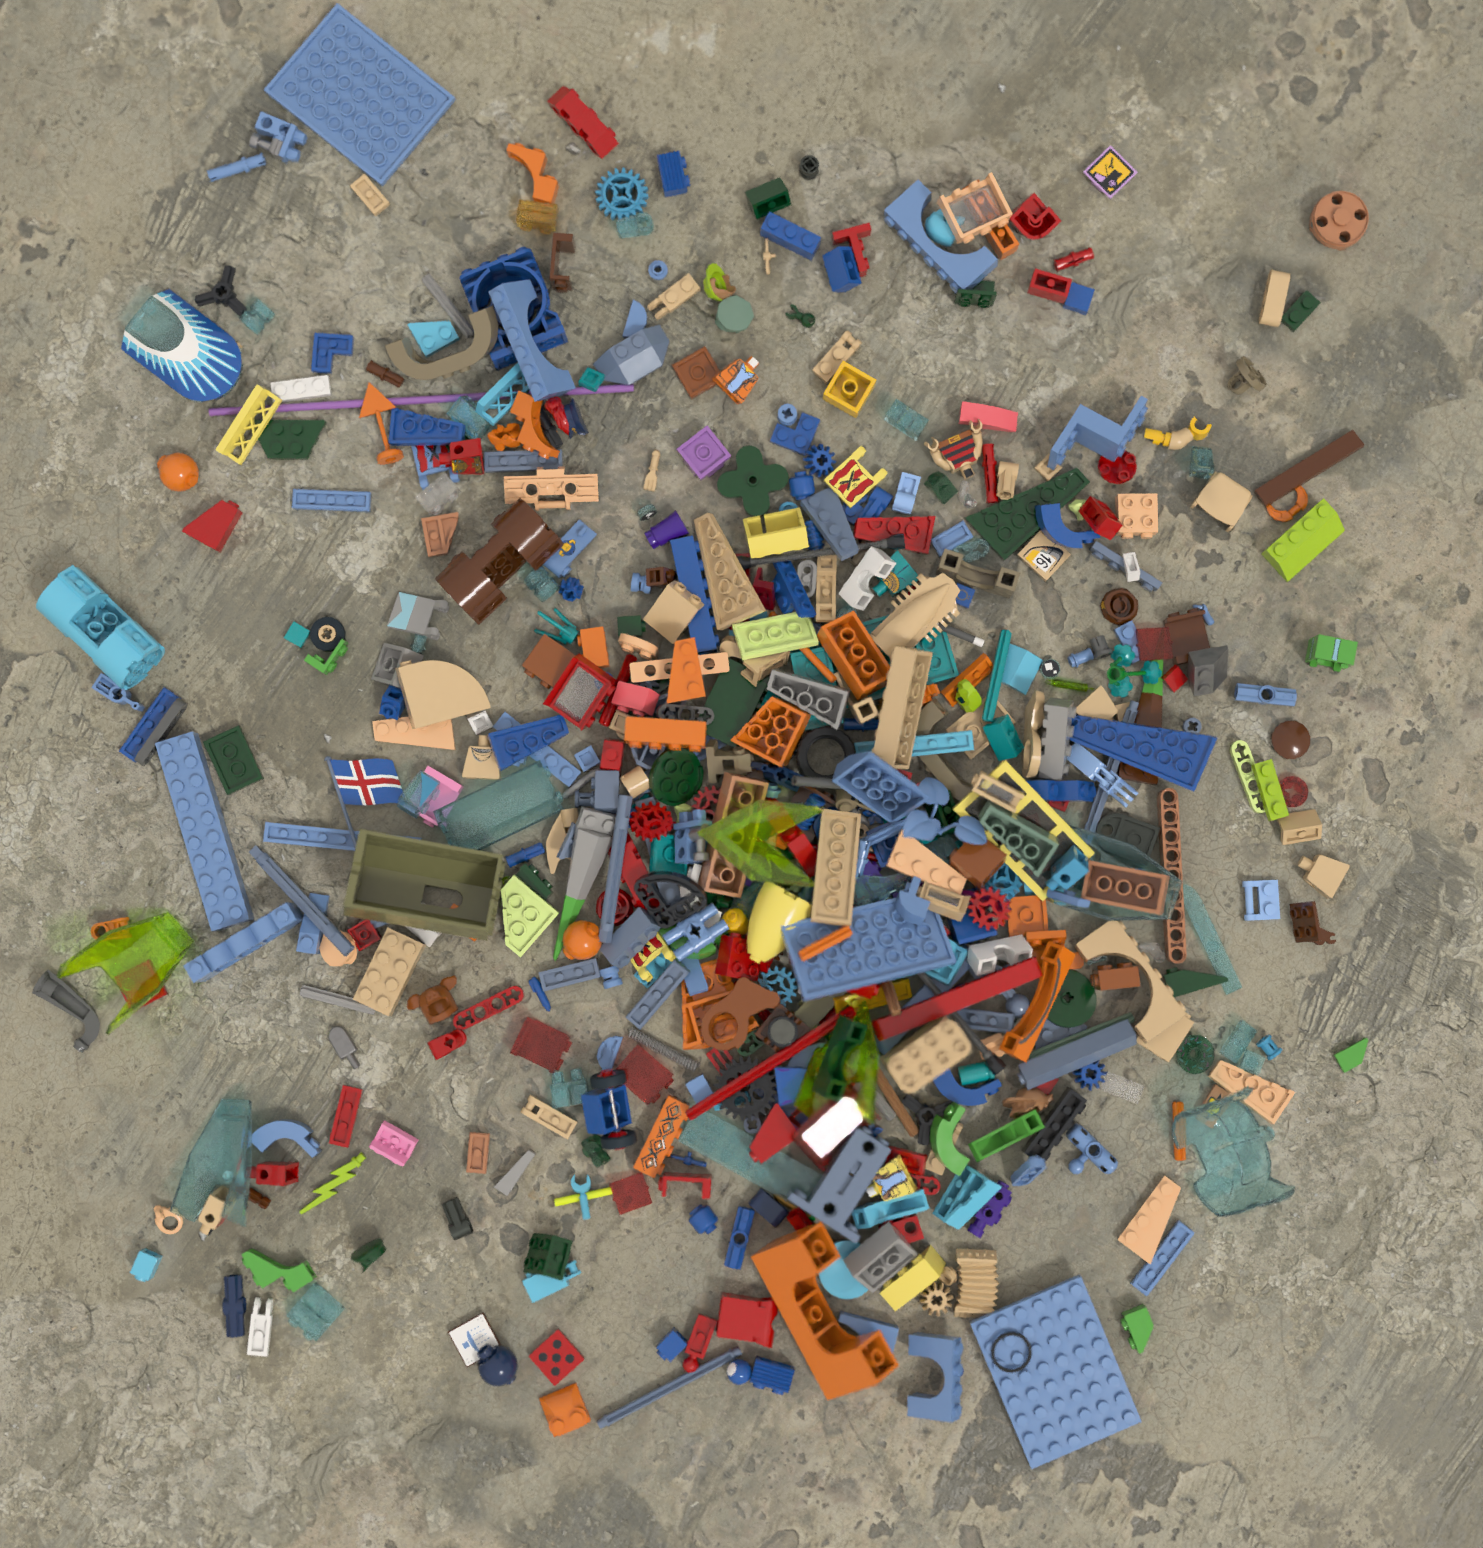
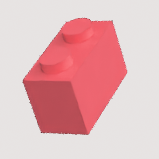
(635, 698)

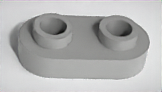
(808, 580)

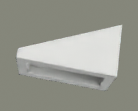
(1131, 567)

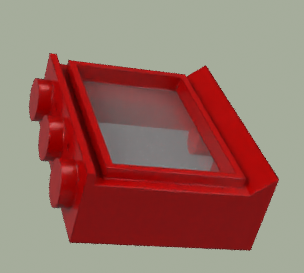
(581, 692)

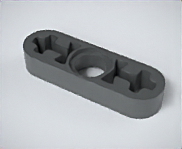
(671, 707)

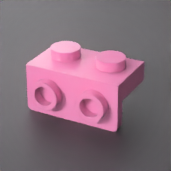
(393, 1143)

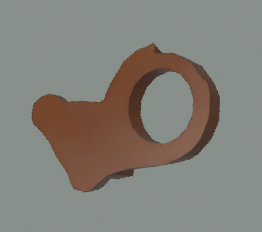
(742, 1003)

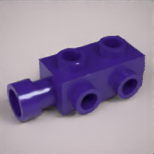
(995, 1206)

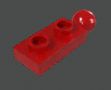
(914, 1161)
(698, 1341)

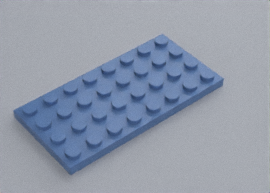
(877, 951)

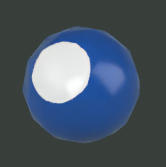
(739, 1371)

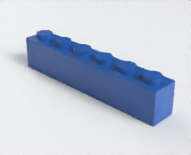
(689, 574)

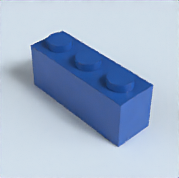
(790, 236)

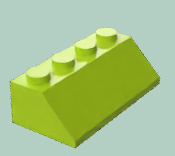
(1304, 540)

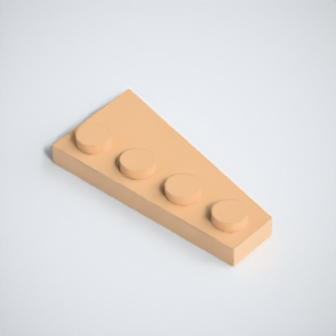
(401, 732)
(916, 860)
(1266, 1098)

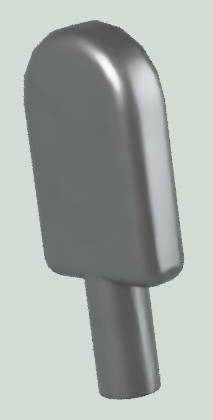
(343, 1045)

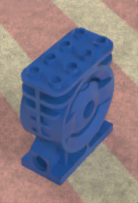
(508, 269)

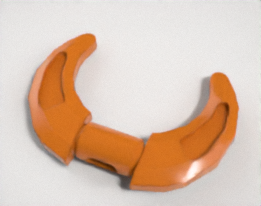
(1285, 516)

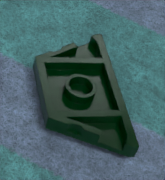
(290, 438)

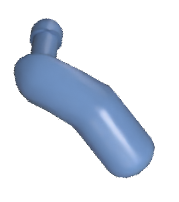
(1207, 617)

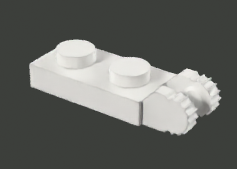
(260, 1329)

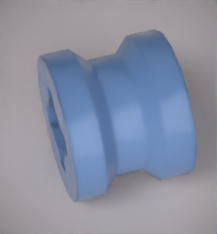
(788, 418)

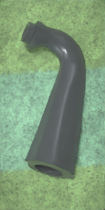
(63, 997)

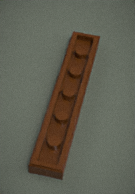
(1309, 468)

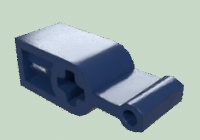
(778, 775)

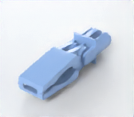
(1093, 768)

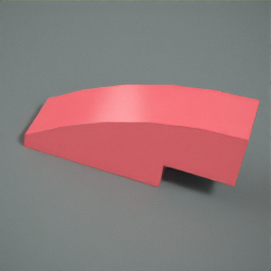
(990, 416)

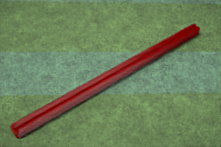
(767, 1065)

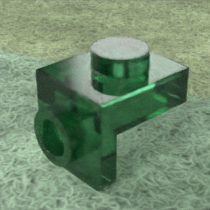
(941, 486)

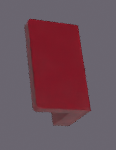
(764, 590)

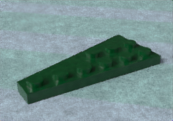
(1014, 520)

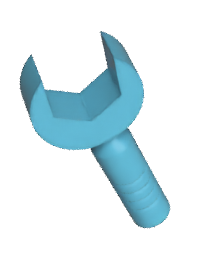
(583, 1197)

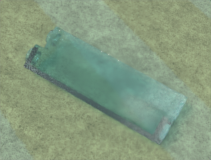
(500, 808)

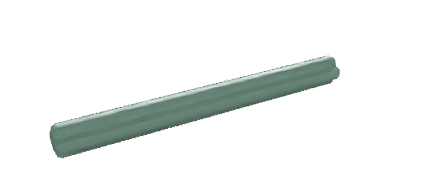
(1072, 1038)

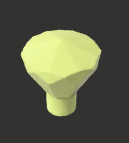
(1075, 506)
(682, 808)

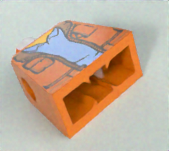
(737, 379)

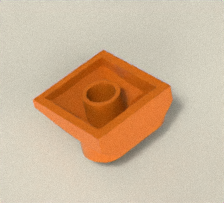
(565, 1410)

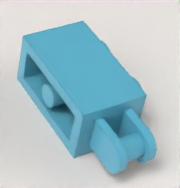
(542, 1286)

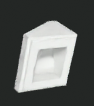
(479, 721)

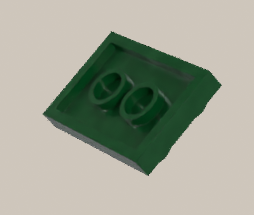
(233, 760)

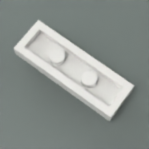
(302, 388)

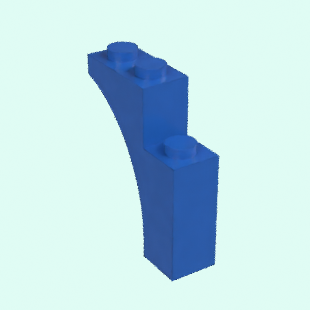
(1064, 790)

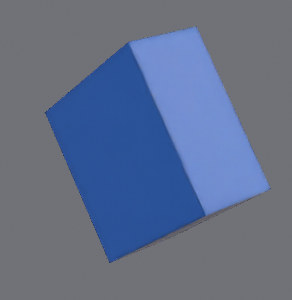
(1079, 298)

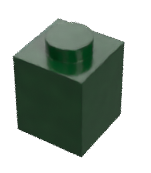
(631, 625)

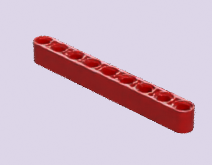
(957, 998)

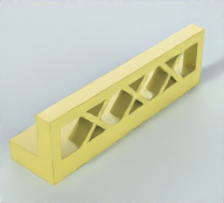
(244, 419)

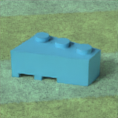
(965, 1197)

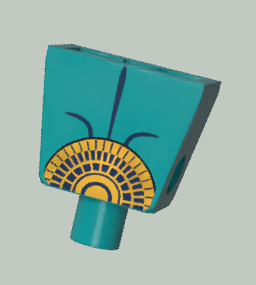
(898, 578)

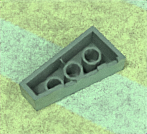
(1026, 840)

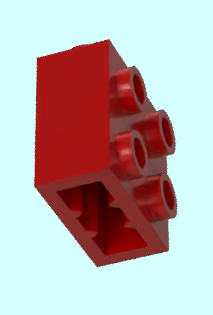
(734, 959)

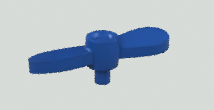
(688, 1160)

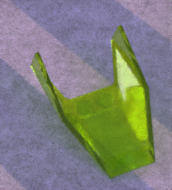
(135, 958)

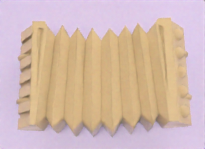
(977, 1282)

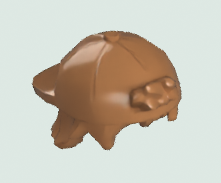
(1027, 1101)

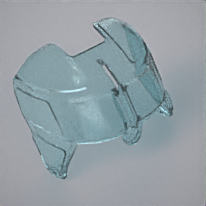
(1240, 1173)

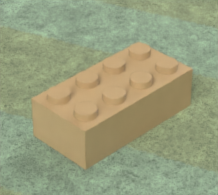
(389, 972)

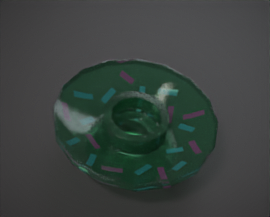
(1203, 1058)

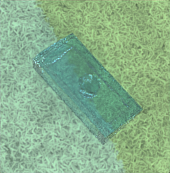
(1238, 1041)

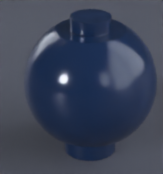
(497, 1365)

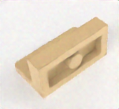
(1300, 827)

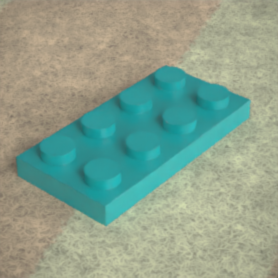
(804, 667)

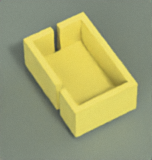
(784, 533)

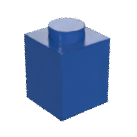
(671, 1345)

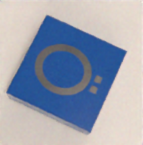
(965, 596)

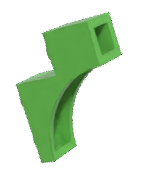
(1006, 1135)

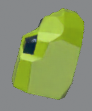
(967, 696)

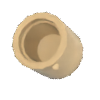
(635, 781)

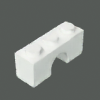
(856, 589)
(983, 956)

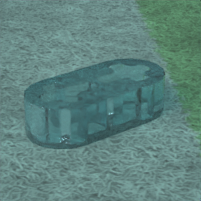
(973, 545)

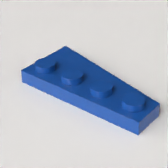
(523, 740)

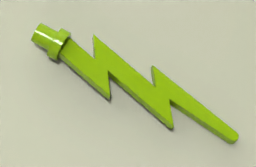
(342, 1176)

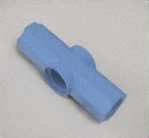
(1277, 696)

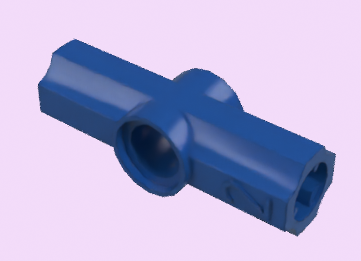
(741, 1225)

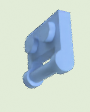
(1267, 900)

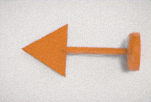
(374, 404)

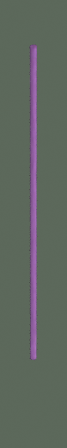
(408, 400)

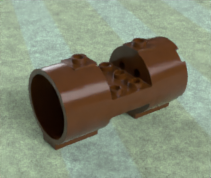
(520, 540)

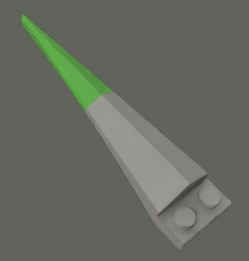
(590, 846)

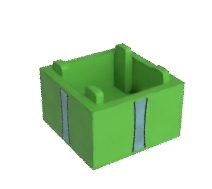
(1331, 652)

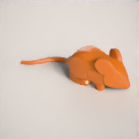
(505, 436)

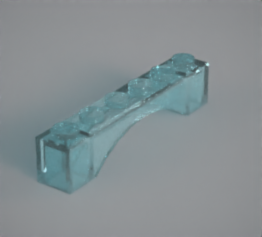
(875, 888)

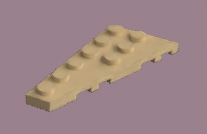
(728, 585)

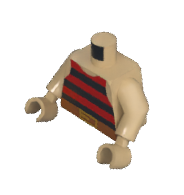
(958, 451)

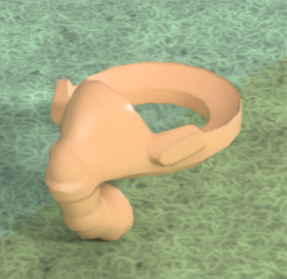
(162, 1212)

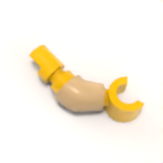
(1177, 439)

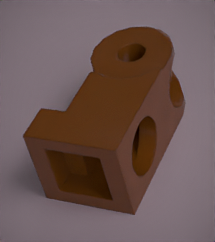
(659, 577)

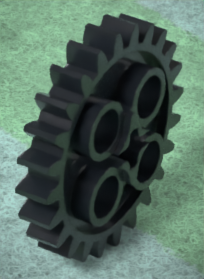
(763, 1082)

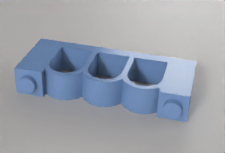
(244, 942)

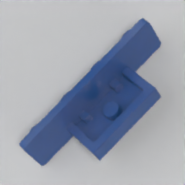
(790, 591)

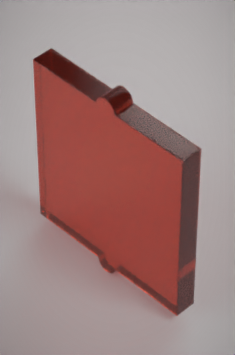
(1154, 644)
(630, 1193)

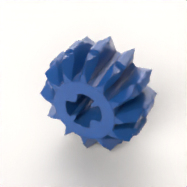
(821, 453)
(1089, 1081)

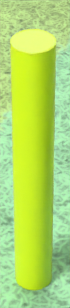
(575, 1198)

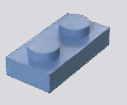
(1127, 635)

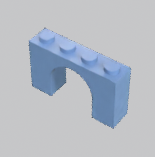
(947, 1353)

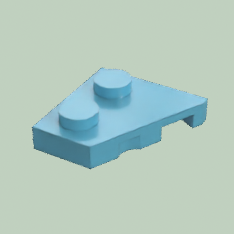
(433, 335)

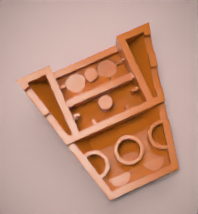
(696, 1006)

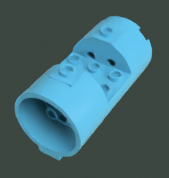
(100, 627)

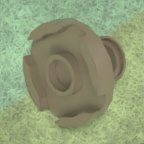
(1248, 377)

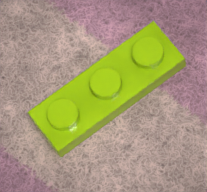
(1270, 790)

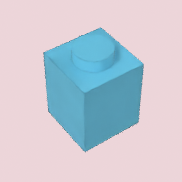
(146, 1265)

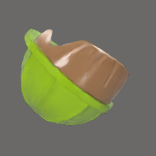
(717, 283)

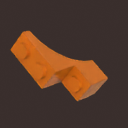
(535, 160)
(531, 433)

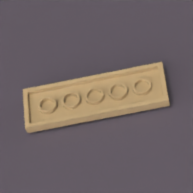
(835, 868)

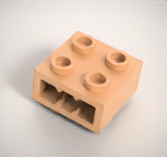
(1137, 514)

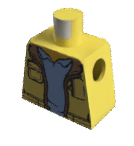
(892, 1181)

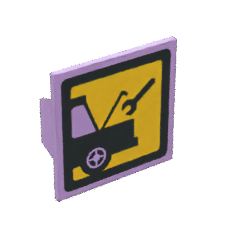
(1110, 172)

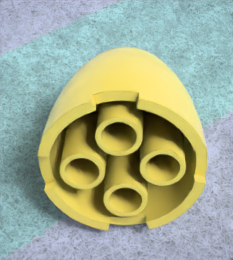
(771, 910)

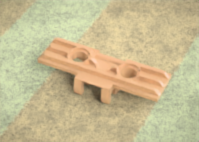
(551, 483)

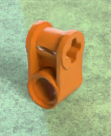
(108, 925)

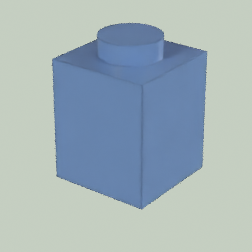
(699, 1088)

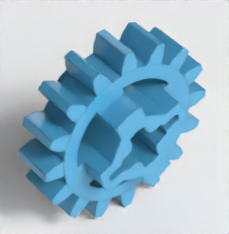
(780, 977)

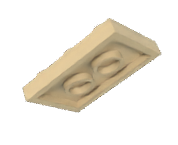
(974, 722)

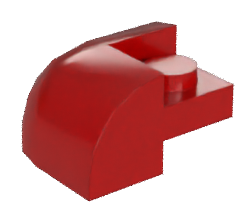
(1033, 218)

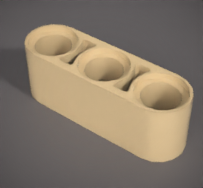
(1274, 298)

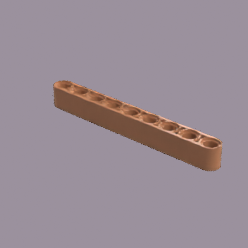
(1176, 866)

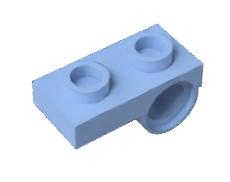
(906, 493)

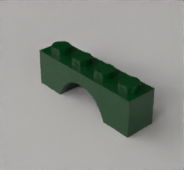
(830, 1077)

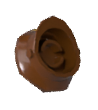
(1119, 606)

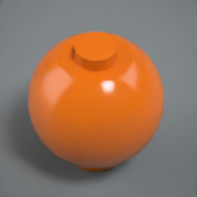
(178, 471)
(581, 940)

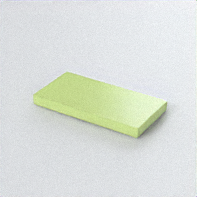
(774, 635)

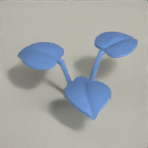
(921, 827)

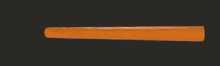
(815, 660)

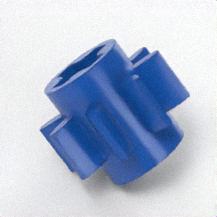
(571, 589)

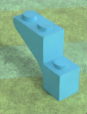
(881, 1211)

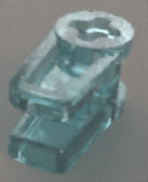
(633, 225)

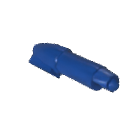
(537, 988)

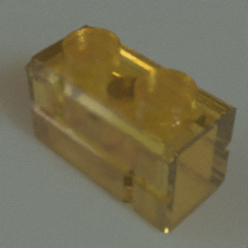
(537, 216)

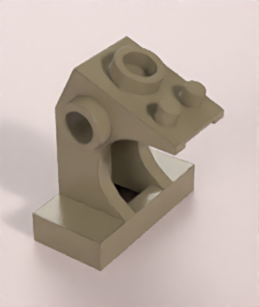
(715, 758)

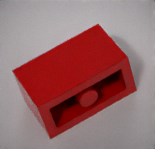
(1049, 286)

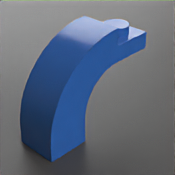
(1053, 528)
(961, 1095)

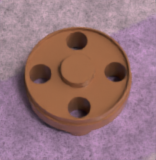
(1339, 220)

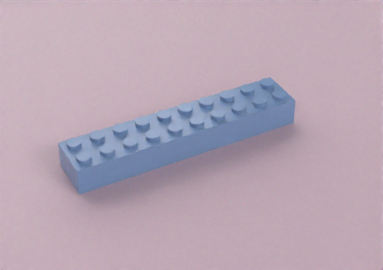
(204, 831)

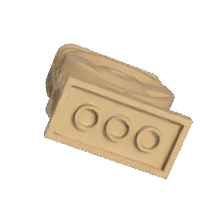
(926, 1054)

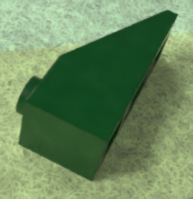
(1188, 981)

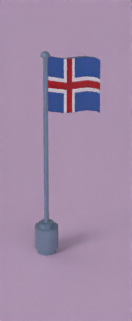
(364, 784)

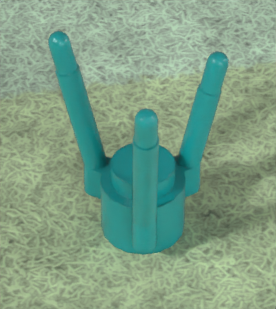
(568, 632)

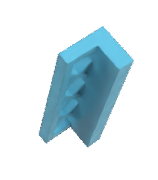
(500, 390)

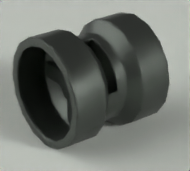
(809, 172)

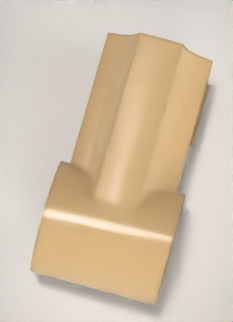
(1006, 475)

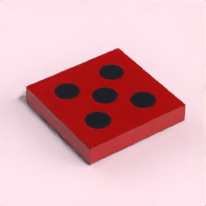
(556, 1357)

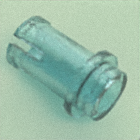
(418, 644)

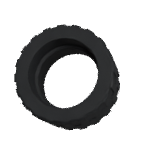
(817, 734)

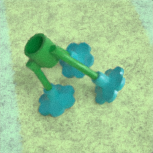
(1119, 678)

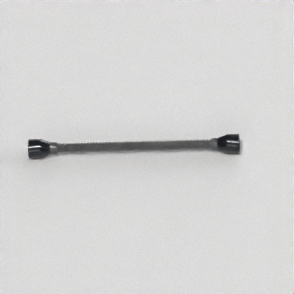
(893, 542)
(993, 1062)

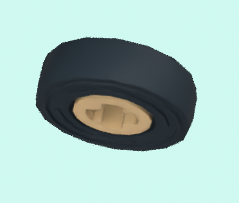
(318, 631)

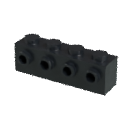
(1056, 1122)

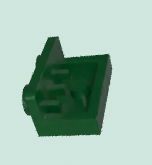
(529, 875)

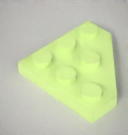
(524, 915)

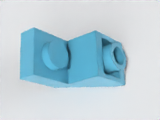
(656, 968)

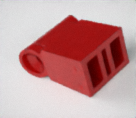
(746, 1318)

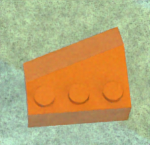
(774, 731)

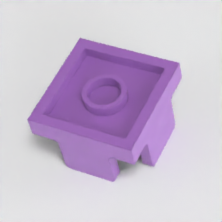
(704, 453)

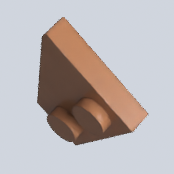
(439, 533)

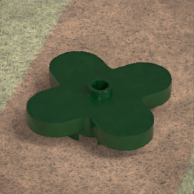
(754, 496)

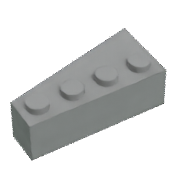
(816, 697)
(1056, 738)

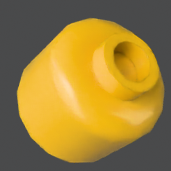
(736, 921)

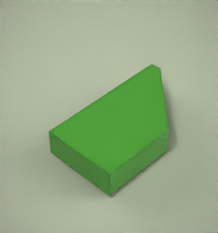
(1352, 1055)

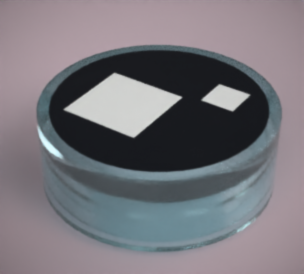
(647, 512)
(1050, 669)

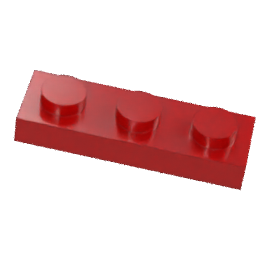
(345, 1116)

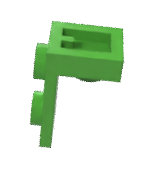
(330, 664)

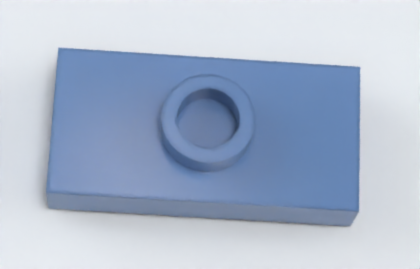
(1068, 897)

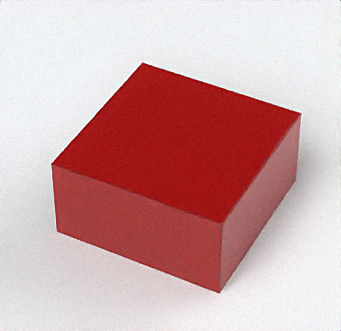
(364, 934)

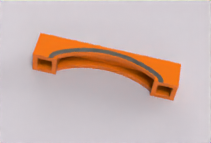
(1022, 1038)

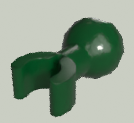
(805, 318)

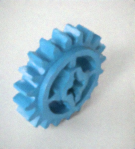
(611, 184)
(1005, 878)

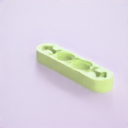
(1245, 778)

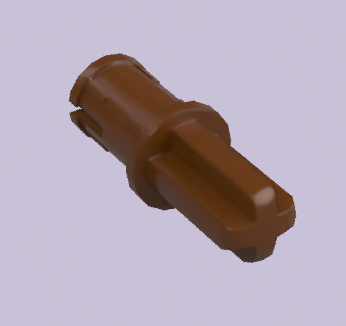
(384, 374)

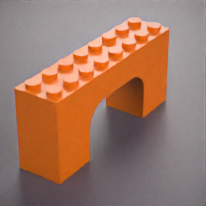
(836, 1358)

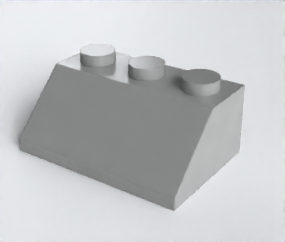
(880, 1257)

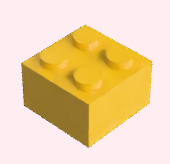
(849, 389)

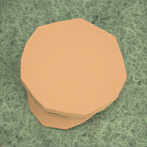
(333, 956)

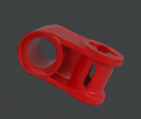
(446, 1043)

